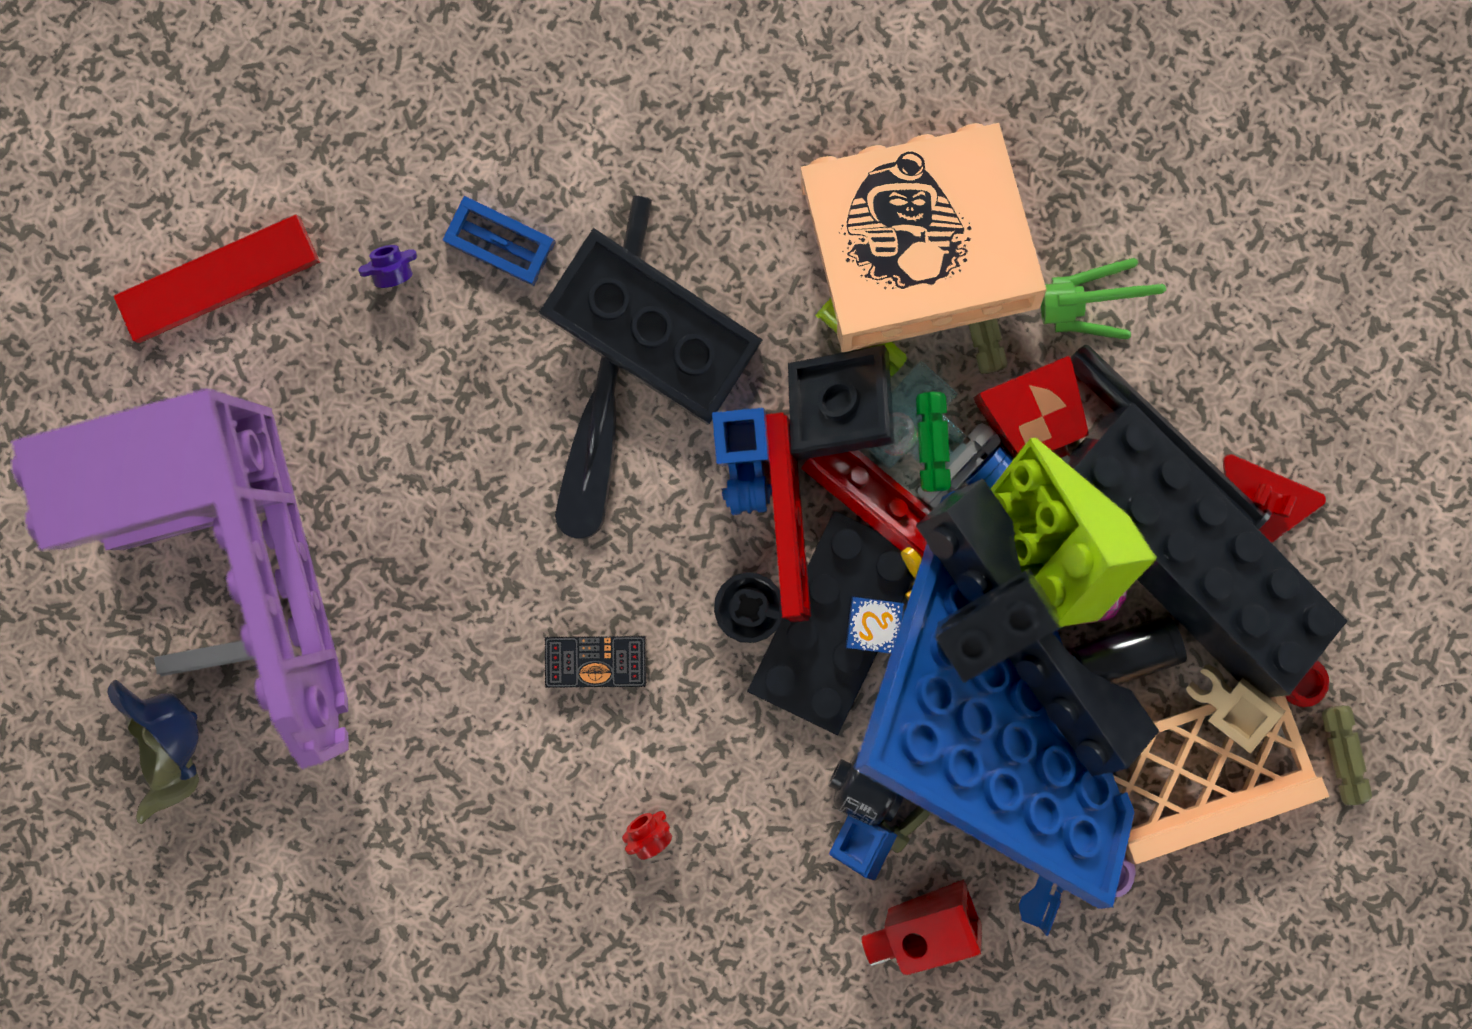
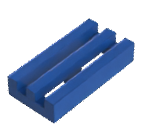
(536, 259)

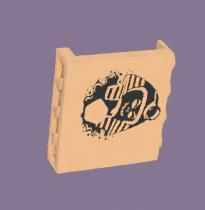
(922, 236)

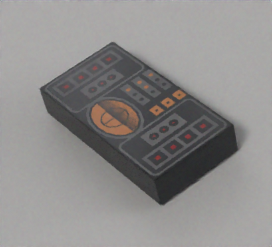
(595, 661)

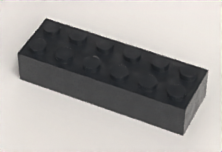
(1210, 559)

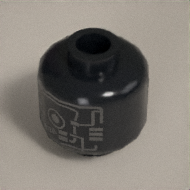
(862, 796)

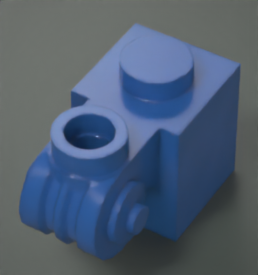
(743, 447)

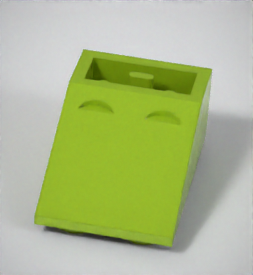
(1070, 535)

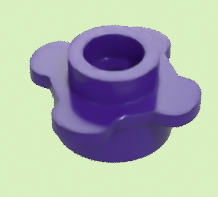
(388, 266)

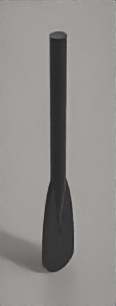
(590, 461)

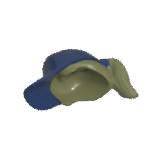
(166, 743)

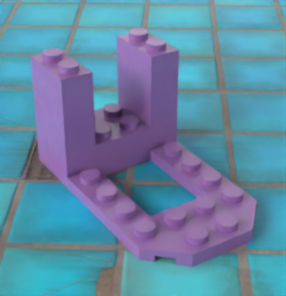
(188, 469)

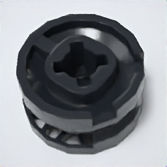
(748, 607)

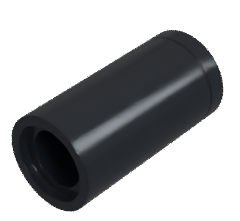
(1134, 651)

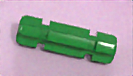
(933, 441)

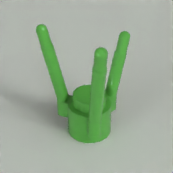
(1065, 302)

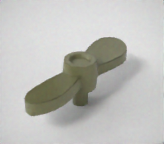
(911, 822)

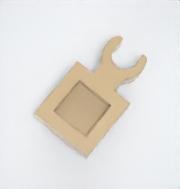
(1240, 712)

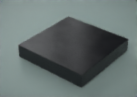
(840, 403)

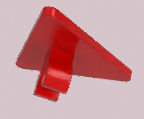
(1268, 490)

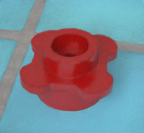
(647, 835)

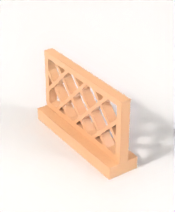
(1232, 809)

